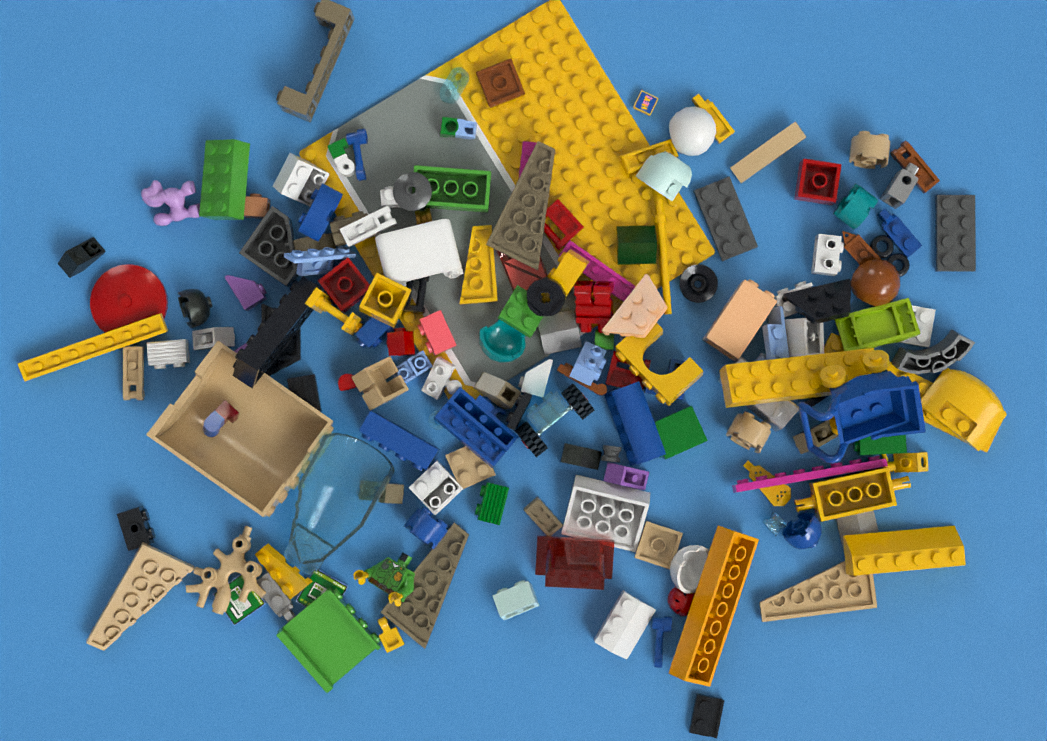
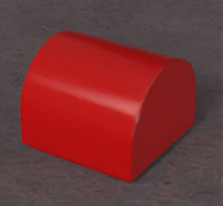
(346, 382)

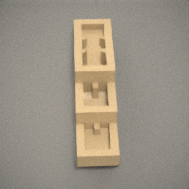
(768, 152)

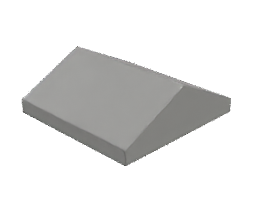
(559, 332)
(857, 524)

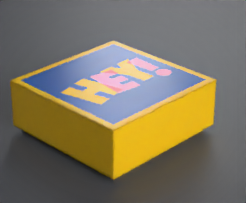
(645, 103)

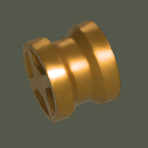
(423, 216)

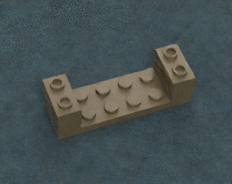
(339, 20)

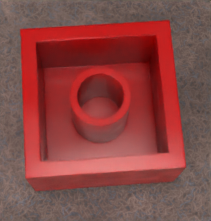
(817, 181)
(345, 285)

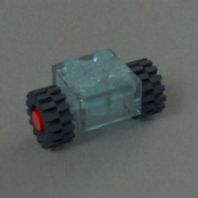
(550, 412)

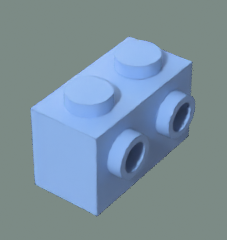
(589, 364)

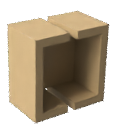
(374, 385)

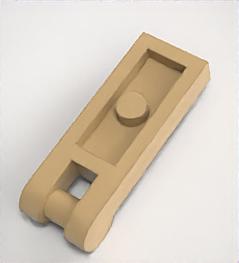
(133, 373)

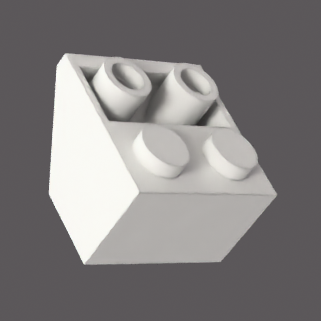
(299, 179)
(804, 337)
(436, 487)

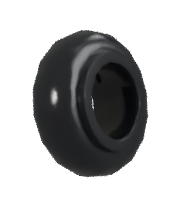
(890, 246)
(903, 259)

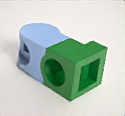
(458, 128)

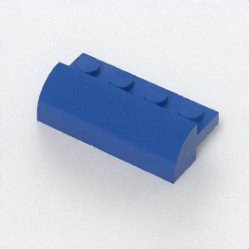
(635, 424)
(476, 427)

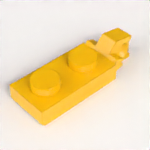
(723, 128)

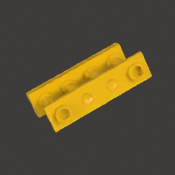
(321, 302)

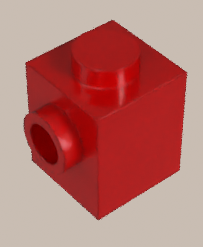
(400, 342)

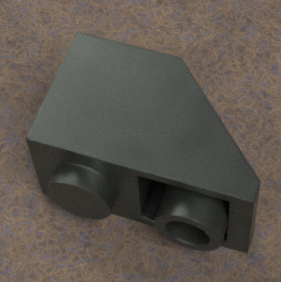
(80, 257)

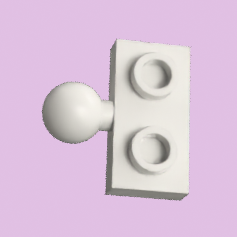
(439, 379)

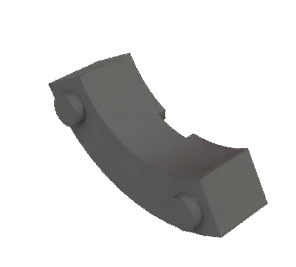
(935, 358)

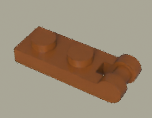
(925, 175)
(566, 369)

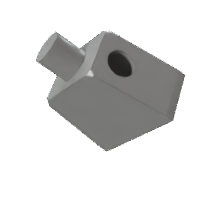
(897, 191)

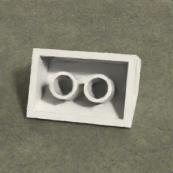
(624, 625)

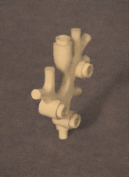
(219, 578)

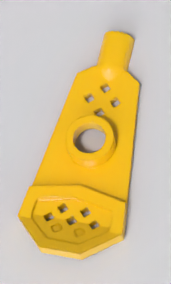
(770, 492)

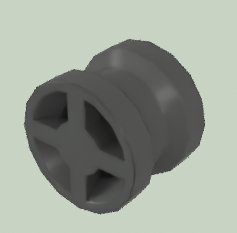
(611, 453)

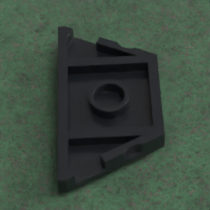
(823, 301)
(291, 352)

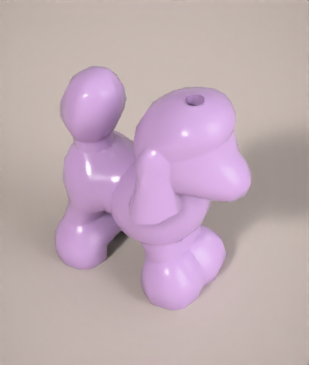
(173, 197)

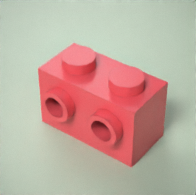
(436, 332)

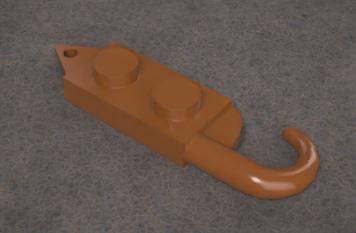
(858, 248)

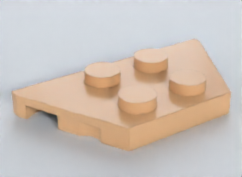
(638, 311)

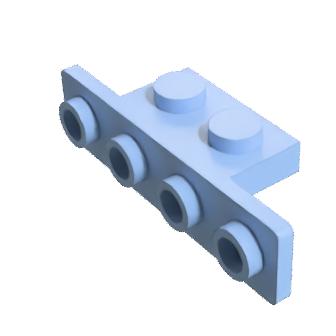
(318, 261)
(775, 335)

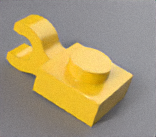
(390, 637)

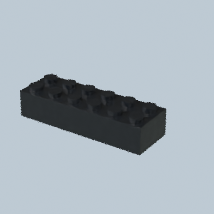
(274, 333)

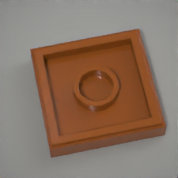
(500, 83)

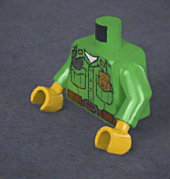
(390, 577)

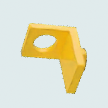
(910, 462)

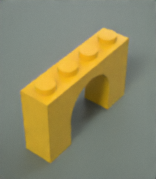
(667, 386)

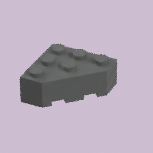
(269, 243)

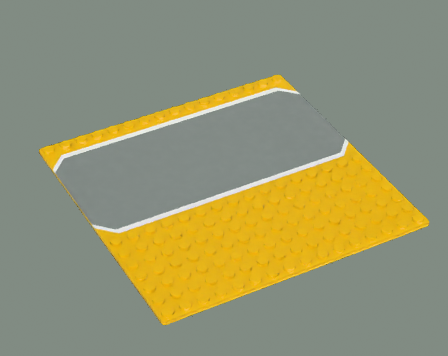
(565, 107)

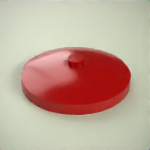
(126, 296)

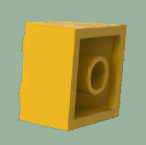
(385, 300)

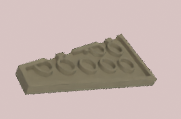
(523, 219)
(431, 582)

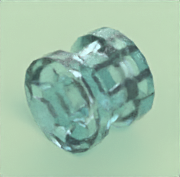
(775, 523)

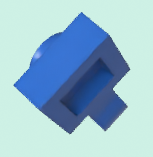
(487, 403)

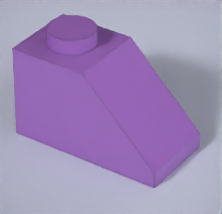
(247, 291)
(626, 476)

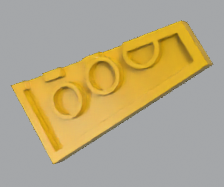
(480, 274)

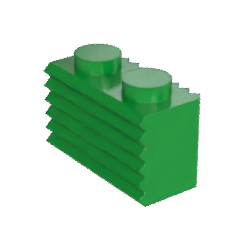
(492, 503)

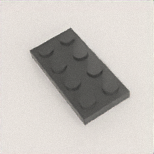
(725, 219)
(955, 233)

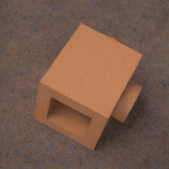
(256, 206)

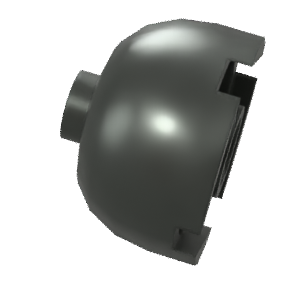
(194, 306)

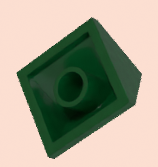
(636, 245)

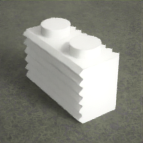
(167, 353)

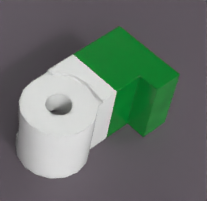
(343, 163)

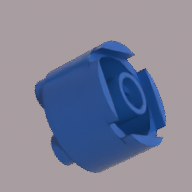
(426, 528)

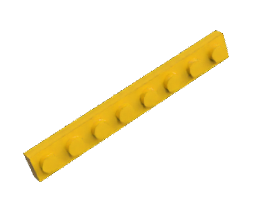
(93, 347)

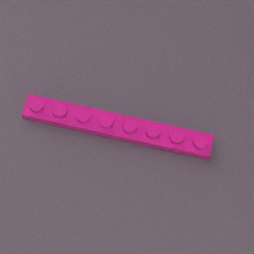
(801, 475)

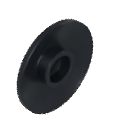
(708, 283)

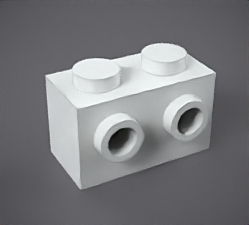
(826, 255)

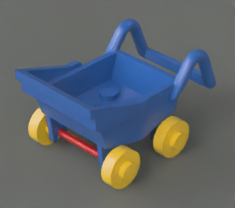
(866, 405)

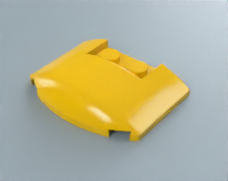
(964, 406)

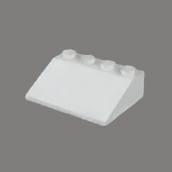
(606, 512)

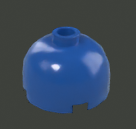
(803, 532)

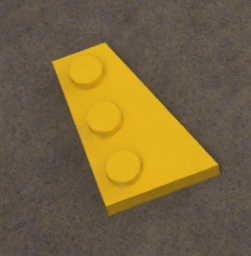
(286, 577)

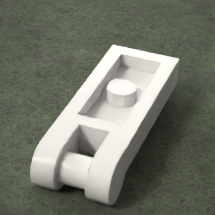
(367, 226)

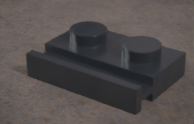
(306, 389)
(706, 716)

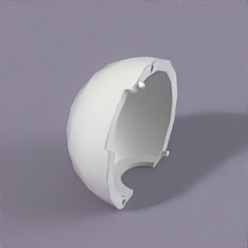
(692, 131)
(687, 567)

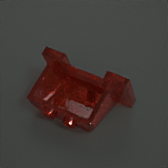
(574, 561)

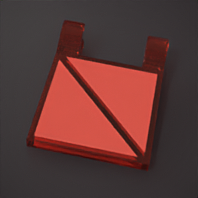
(521, 274)

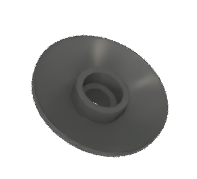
(416, 200)

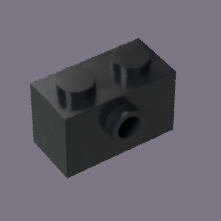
(136, 527)

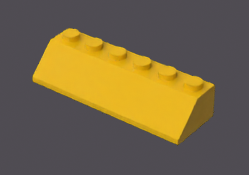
(903, 550)

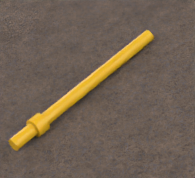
(660, 219)

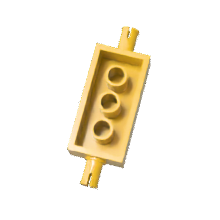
(852, 494)

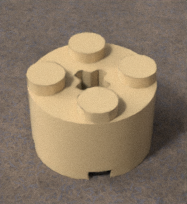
(869, 150)
(749, 432)

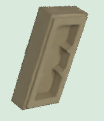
(543, 516)

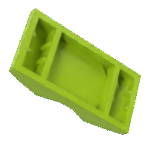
(878, 326)

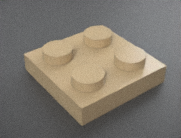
(468, 467)
(658, 544)

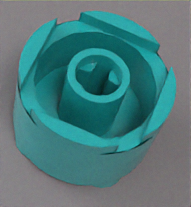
(855, 207)

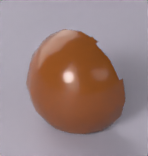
(876, 282)

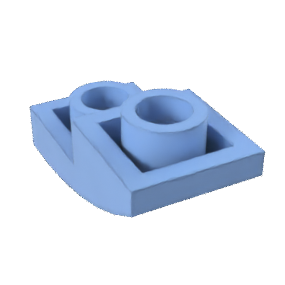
(413, 367)

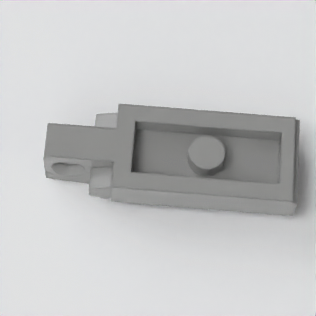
(276, 598)

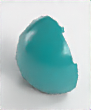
(501, 342)

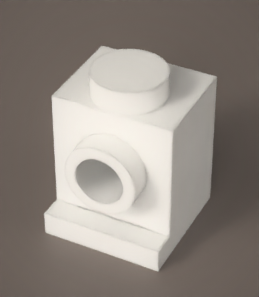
(387, 198)

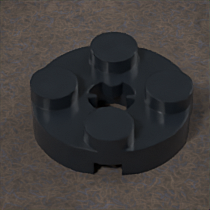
(556, 293)

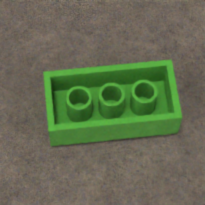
(224, 179)
(457, 188)

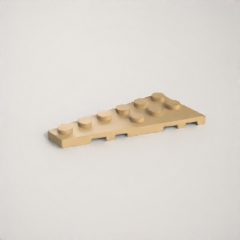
(821, 594)

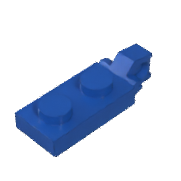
(899, 233)

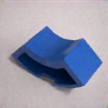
(318, 216)

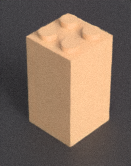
(740, 319)

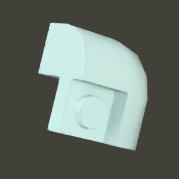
(665, 174)

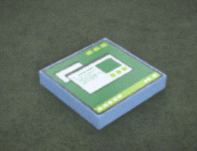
(320, 584)
(239, 610)

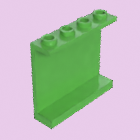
(328, 638)

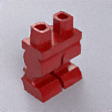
(590, 310)

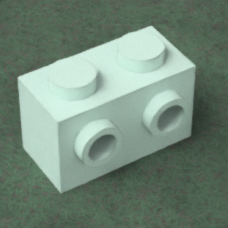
(515, 599)

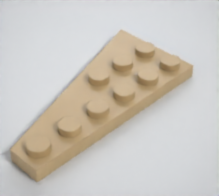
(141, 587)

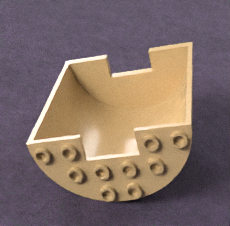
(259, 452)

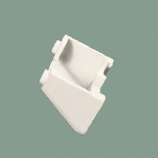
(419, 252)

